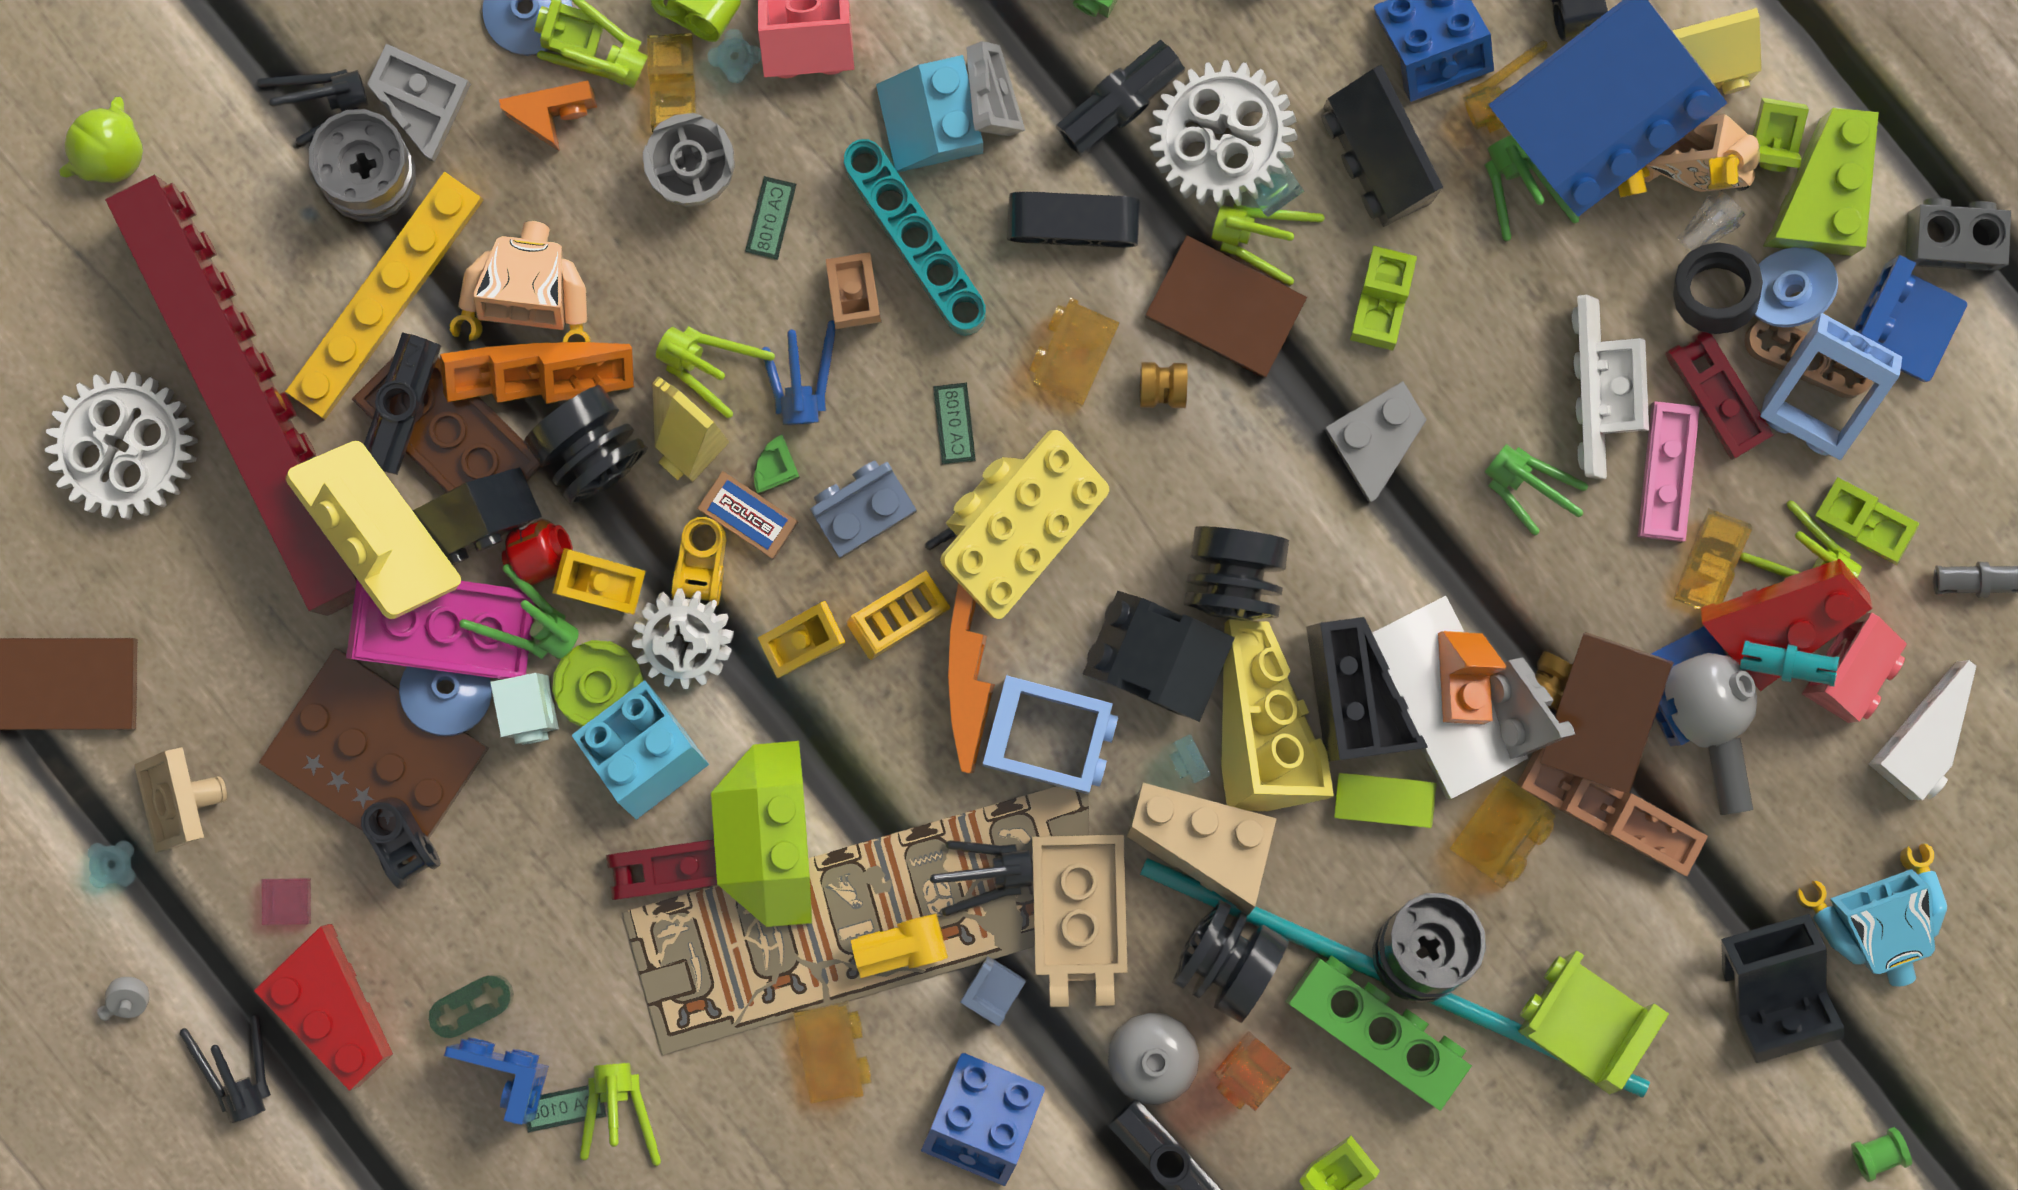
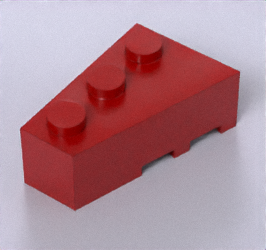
(1798, 612)
(327, 1009)

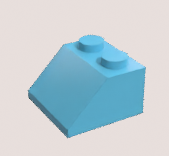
(929, 114)

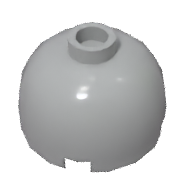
(689, 160)
(1711, 699)
(1153, 1058)

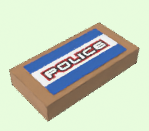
(748, 515)

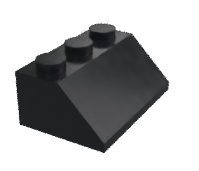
(1381, 147)

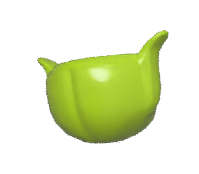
(103, 145)

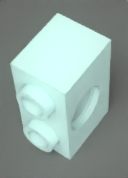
(525, 708)

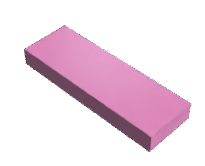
(1668, 471)

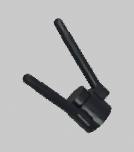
(342, 90)
(1011, 870)
(238, 1097)

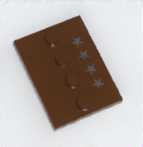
(357, 746)

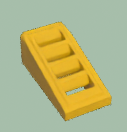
(865, 636)

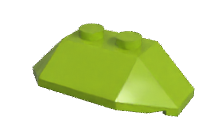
(764, 835)

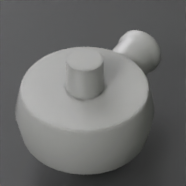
(124, 998)

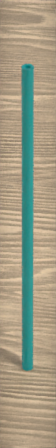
(1352, 959)

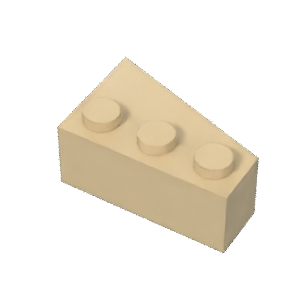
(1206, 840)

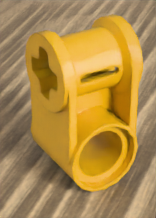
(700, 565)

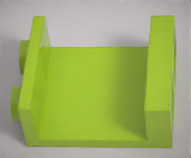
(1590, 1024)

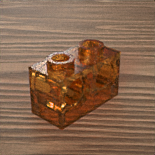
(1250, 1073)

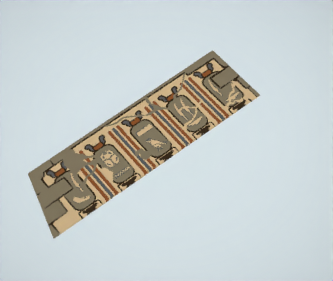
(723, 972)

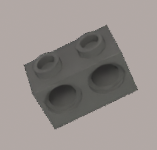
(1958, 247)

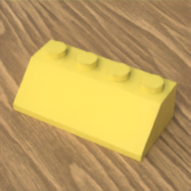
(1726, 49)

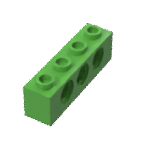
(1432, 1082)

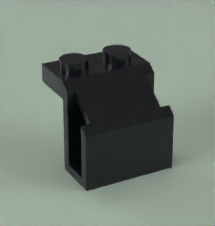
(1158, 655)
(1781, 988)

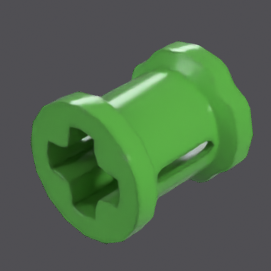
(1881, 1154)

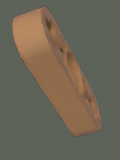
(1772, 357)

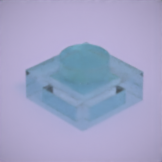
(1284, 191)
(1188, 760)

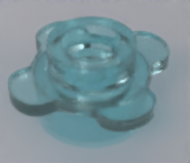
(732, 68)
(98, 864)

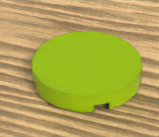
(594, 679)

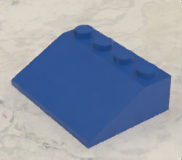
(1607, 103)

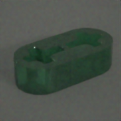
(466, 996)

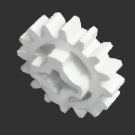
(663, 641)

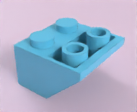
(640, 750)

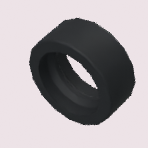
(1723, 257)

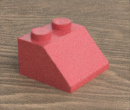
(805, 37)
(1868, 657)

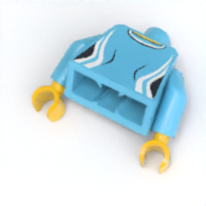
(1885, 921)

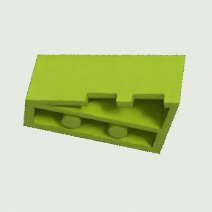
(1832, 187)

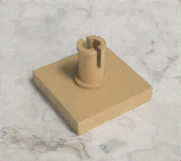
(173, 799)

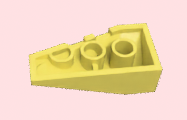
(683, 432)
(1266, 739)

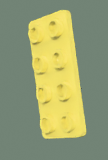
(1020, 521)
(373, 529)

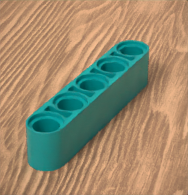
(908, 216)

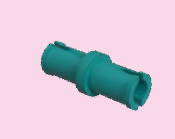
(1789, 663)

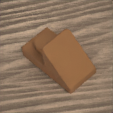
(853, 291)

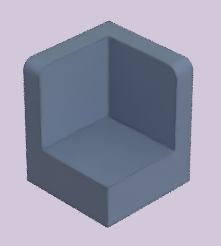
(992, 991)

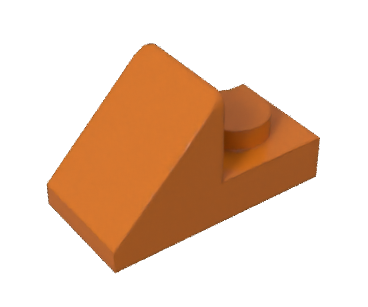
(536, 109)
(1465, 675)

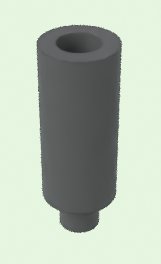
(1730, 777)

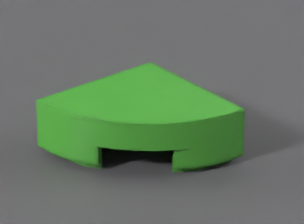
(774, 466)

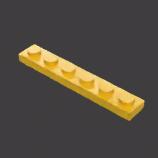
(384, 295)

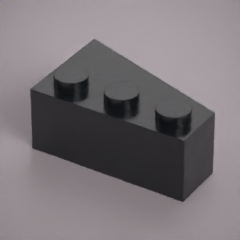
(478, 513)
(1356, 695)

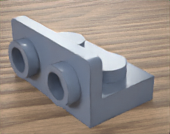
(862, 508)

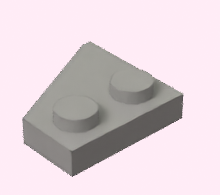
(992, 92)
(418, 97)
(1377, 437)
(1524, 710)

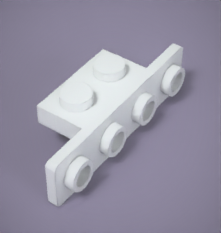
(1611, 386)

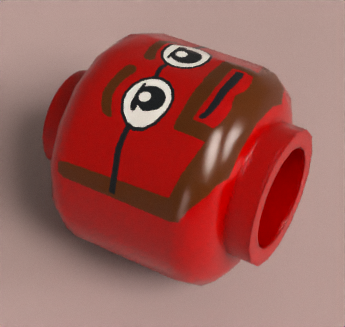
(536, 550)

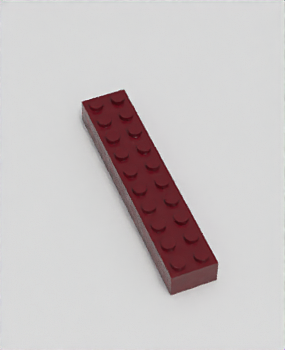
(231, 379)

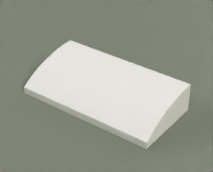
(1456, 752)

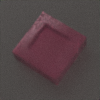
(286, 901)

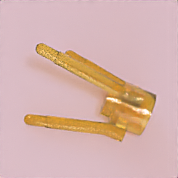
(1482, 94)

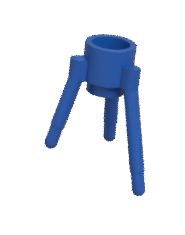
(799, 404)

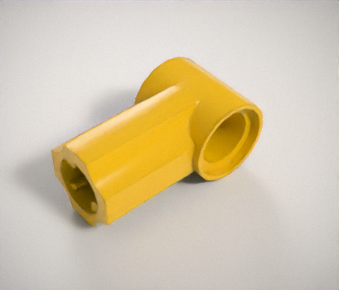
(909, 944)

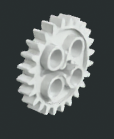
(1209, 170)
(85, 427)

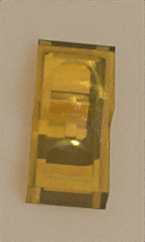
(671, 76)
(1712, 560)

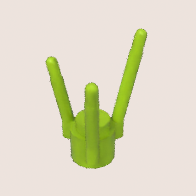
(621, 65)
(1237, 223)
(682, 352)
(1831, 554)
(612, 1084)

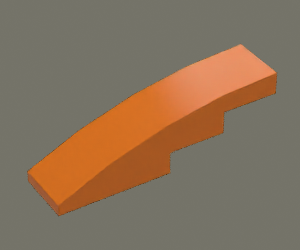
(535, 369)
(968, 696)

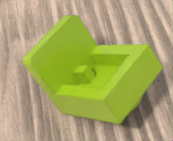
(568, 28)
(1780, 133)
(1340, 1169)

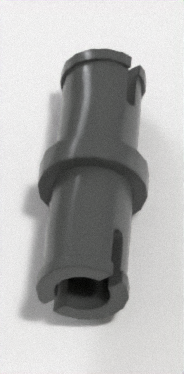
(1976, 579)

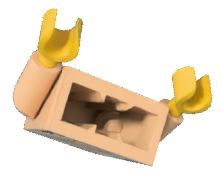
(1706, 159)
(523, 285)

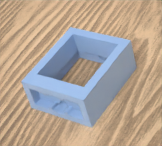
(1850, 350)
(1103, 731)

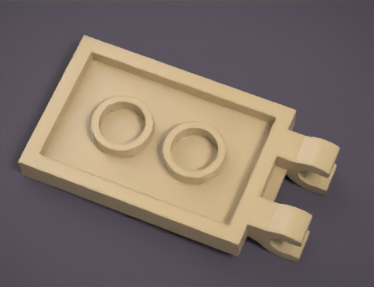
(1079, 913)

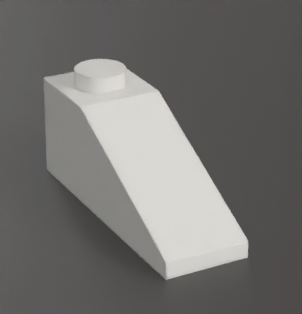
(1928, 739)

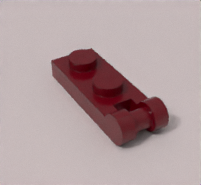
(1720, 395)
(664, 869)

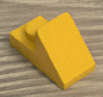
(598, 581)
(801, 640)

